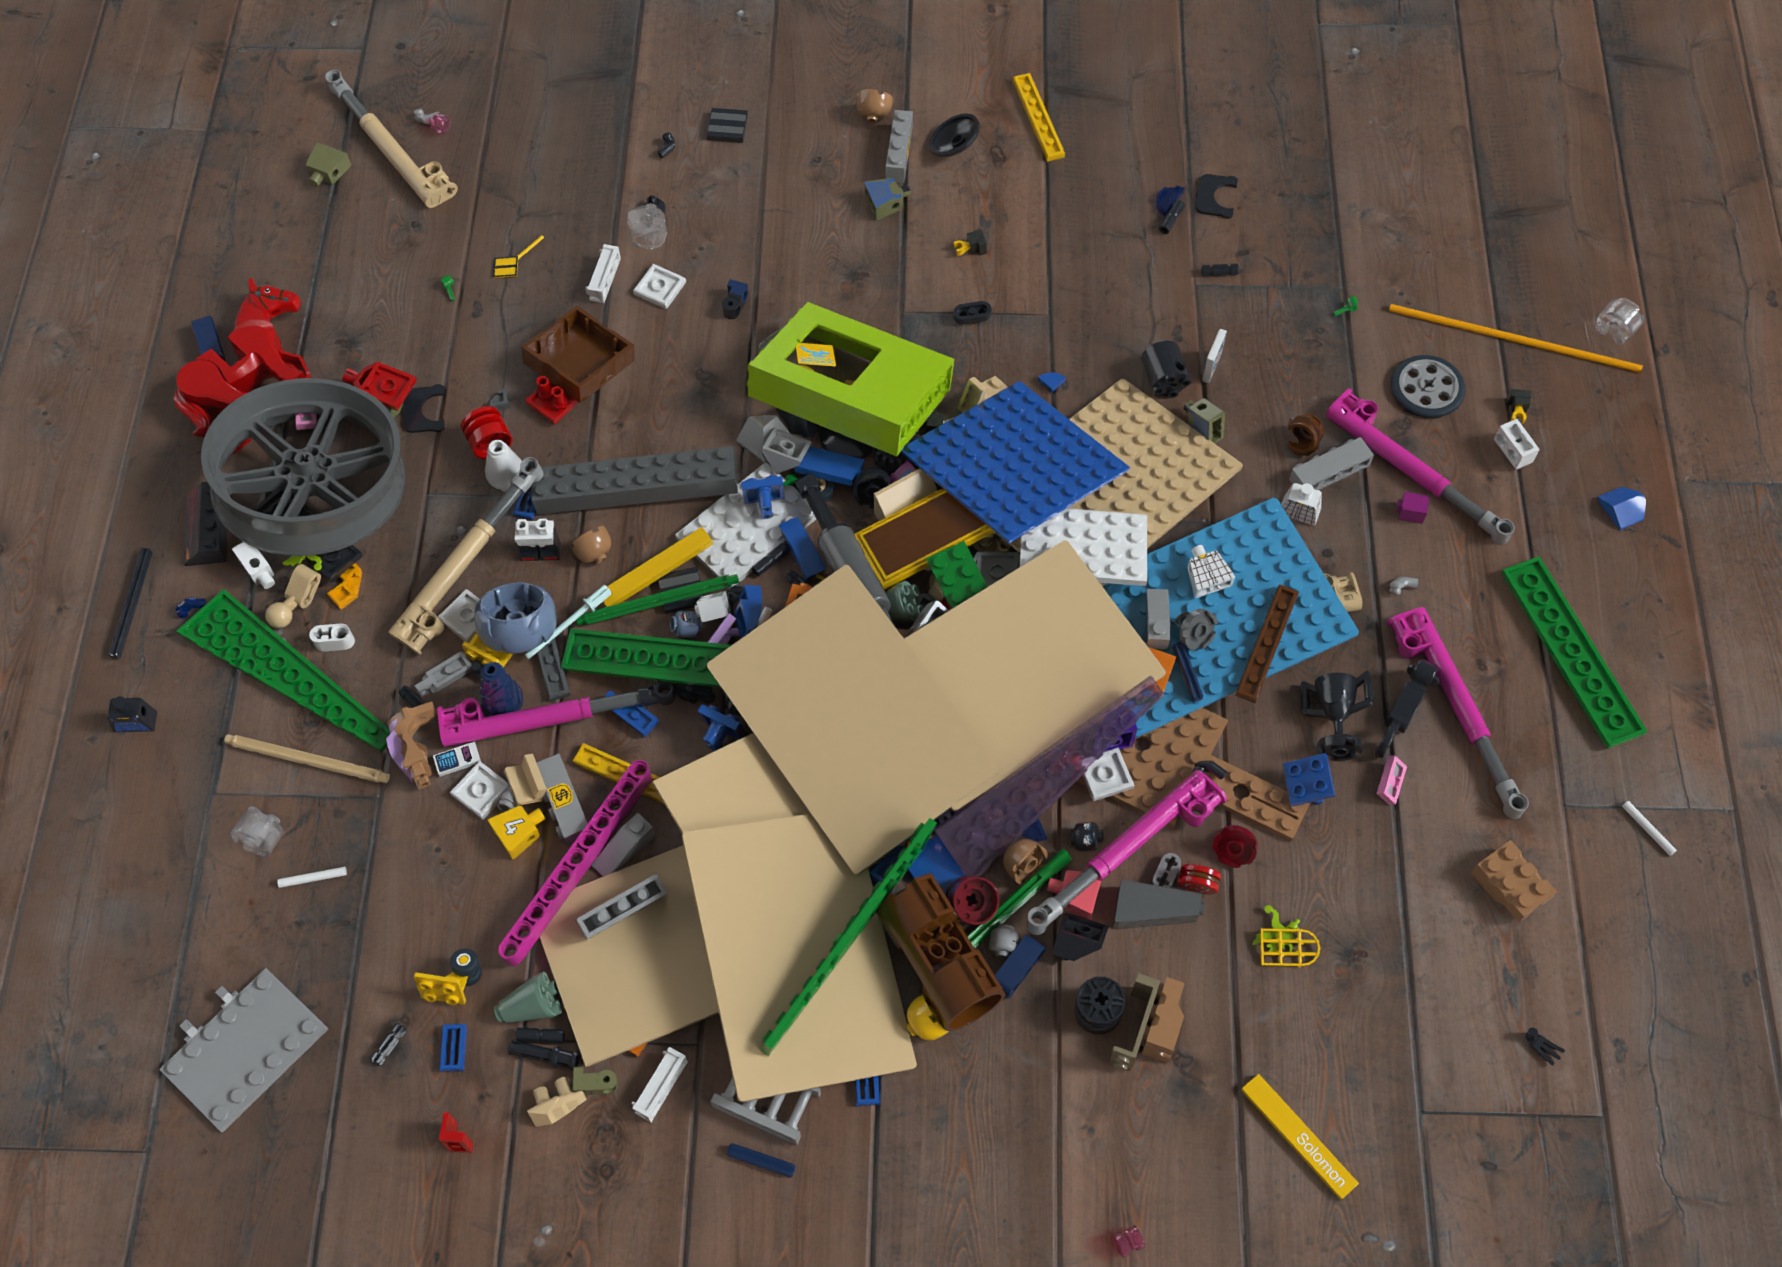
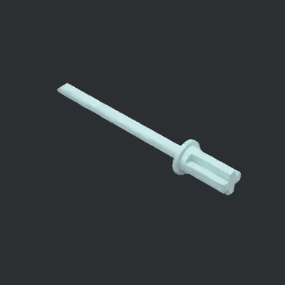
(590, 603)

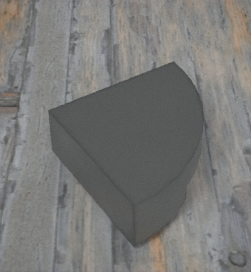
(500, 400)

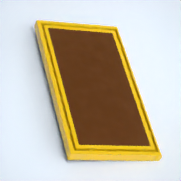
(904, 540)

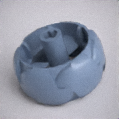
(518, 631)

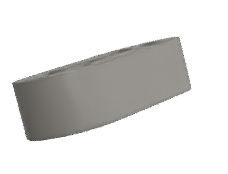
(1161, 870)

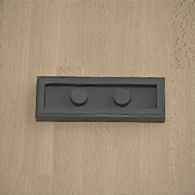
(552, 672)

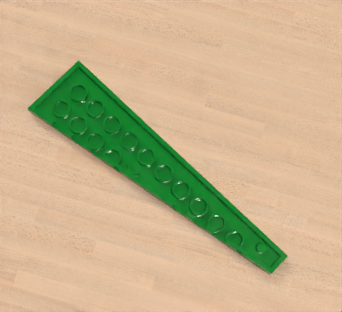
(248, 644)
(850, 934)

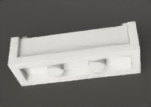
(603, 273)
(660, 1084)

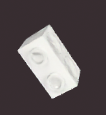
(1516, 444)
(712, 606)

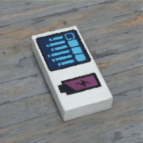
(457, 759)

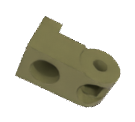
(594, 1083)

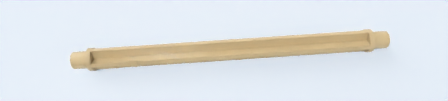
(307, 758)

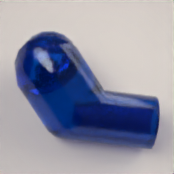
(188, 604)

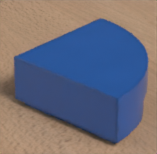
(1051, 380)

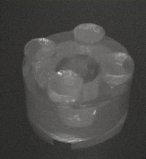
(647, 226)
(1619, 320)
(257, 832)

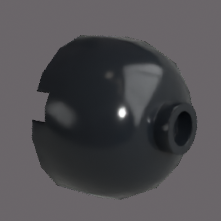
(869, 482)

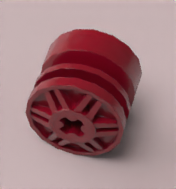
(984, 898)

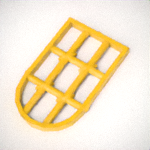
(1280, 941)

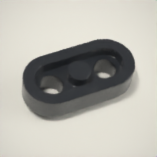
(971, 312)

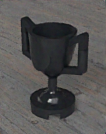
(1337, 700)

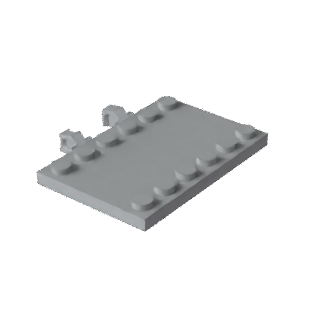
(242, 1048)

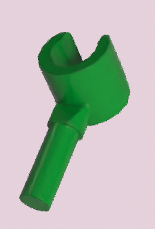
(447, 281)
(1352, 305)
(790, 478)

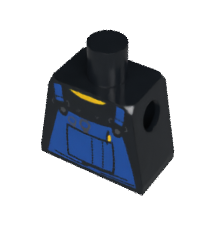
(131, 715)

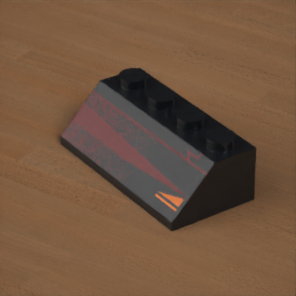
(204, 532)

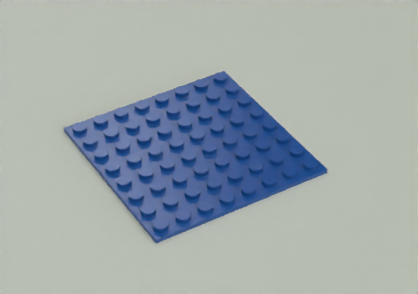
(1014, 461)

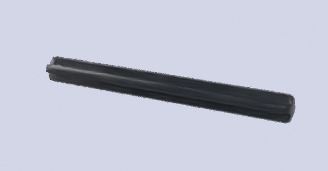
(130, 603)

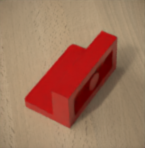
(452, 1139)

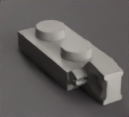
(444, 674)

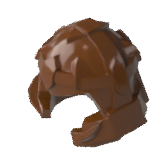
(1308, 431)

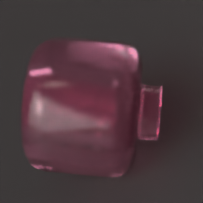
(440, 123)

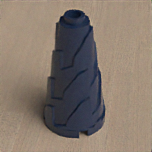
(498, 691)

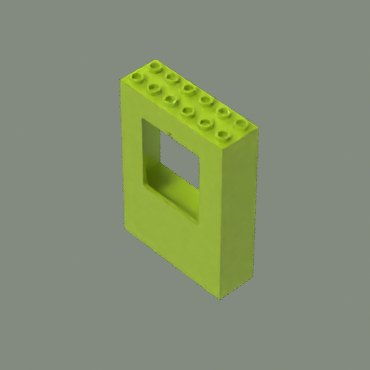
(883, 403)

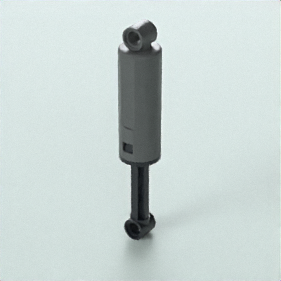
(839, 542)

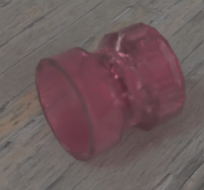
(1128, 1241)

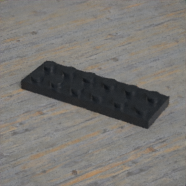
(334, 562)

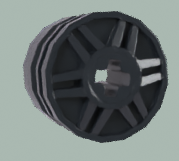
(1091, 1014)

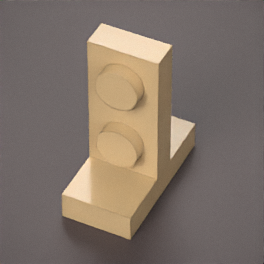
(978, 392)

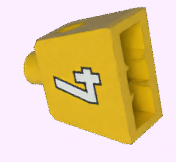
(516, 829)

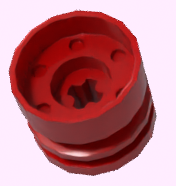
(482, 428)

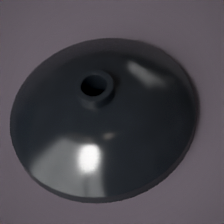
(955, 135)
(842, 444)

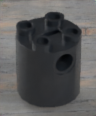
(1165, 368)

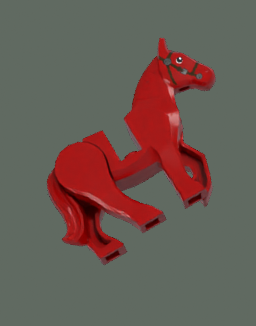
(212, 385)

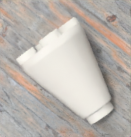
(501, 465)

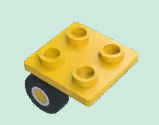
(450, 988)

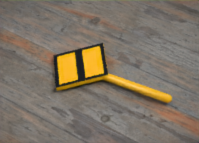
(508, 266)

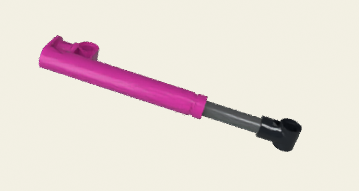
(462, 727)

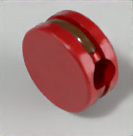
(1199, 879)

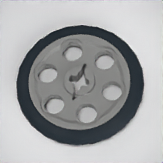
(1444, 370)

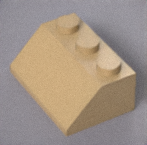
(903, 493)

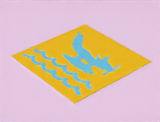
(815, 354)

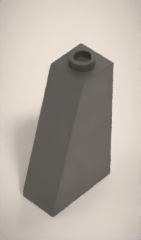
(1155, 906)

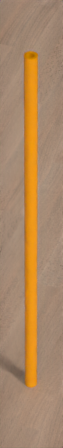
(1516, 338)

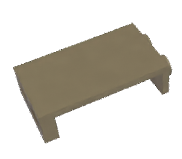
(1146, 989)

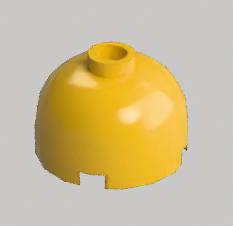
(924, 1020)

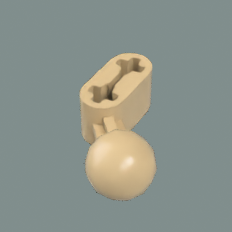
(298, 593)

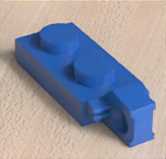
(636, 717)

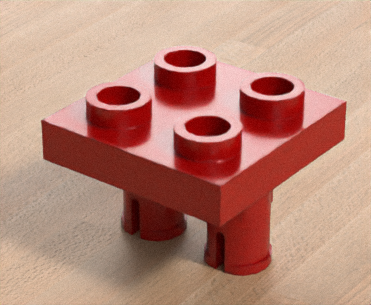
(550, 400)

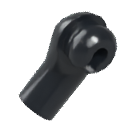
(669, 145)
(658, 202)
(734, 592)
(1212, 767)

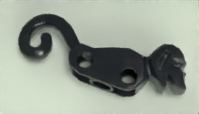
(1408, 702)

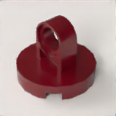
(1235, 846)

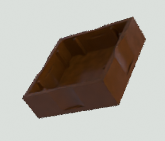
(578, 354)

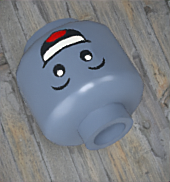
(685, 624)

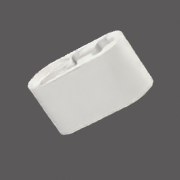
(327, 637)

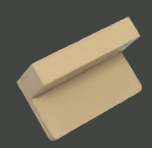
(526, 781)

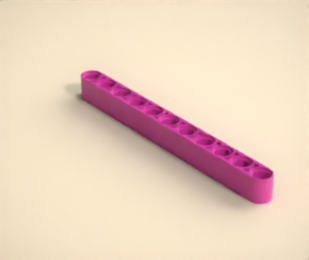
(575, 871)

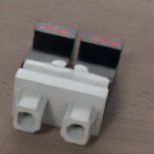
(537, 536)

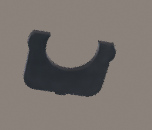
(1205, 195)
(413, 418)

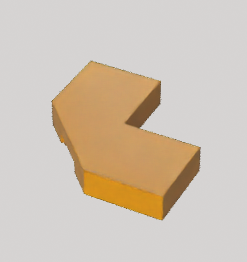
(348, 589)

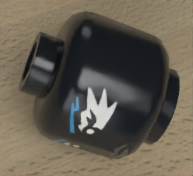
(1086, 836)

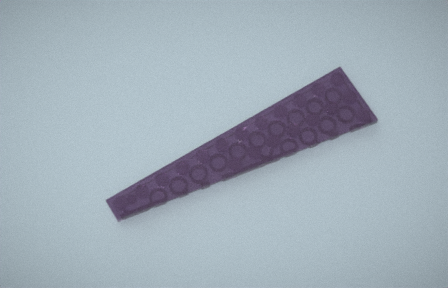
(1003, 812)

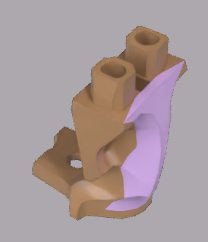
(406, 753)

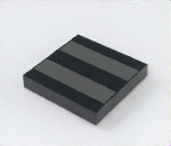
(727, 125)
(679, 579)

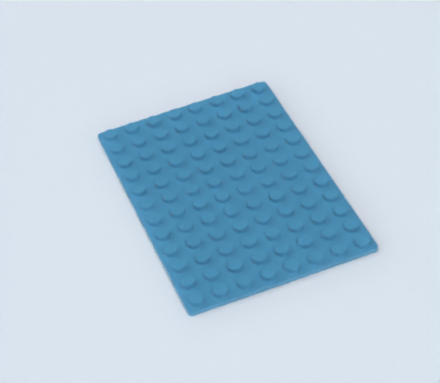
(1261, 553)

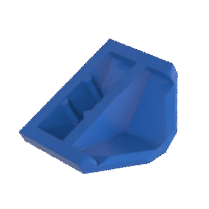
(1624, 506)

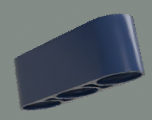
(207, 336)
(1019, 964)

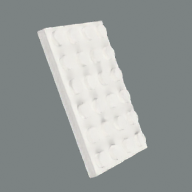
(739, 531)
(1107, 542)

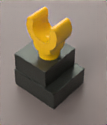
(975, 242)
(1519, 403)

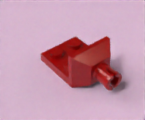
(383, 383)

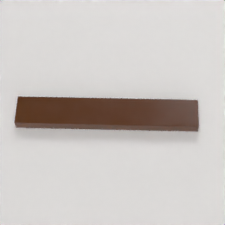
(1267, 643)

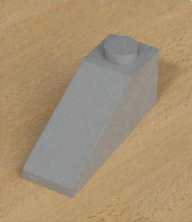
(1157, 619)
(624, 845)

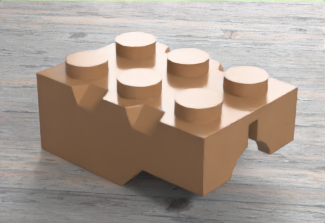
(1513, 881)
(1164, 1022)

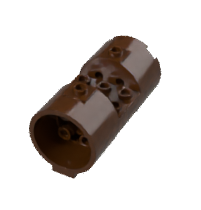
(950, 968)

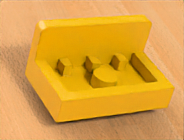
(478, 650)

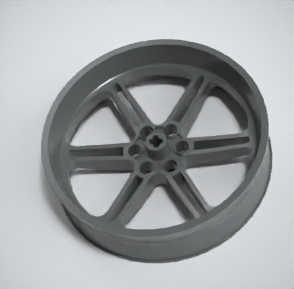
(304, 470)

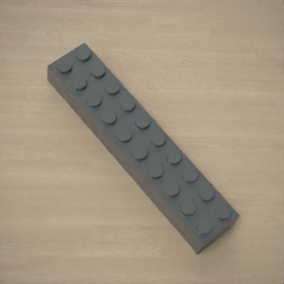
(636, 480)

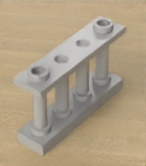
(767, 1121)

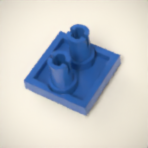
(763, 492)
(719, 726)
(1309, 780)

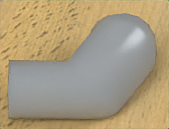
(421, 117)
(1401, 582)

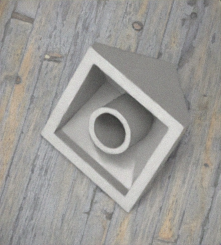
(757, 431)
(784, 450)

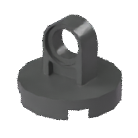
(1196, 628)

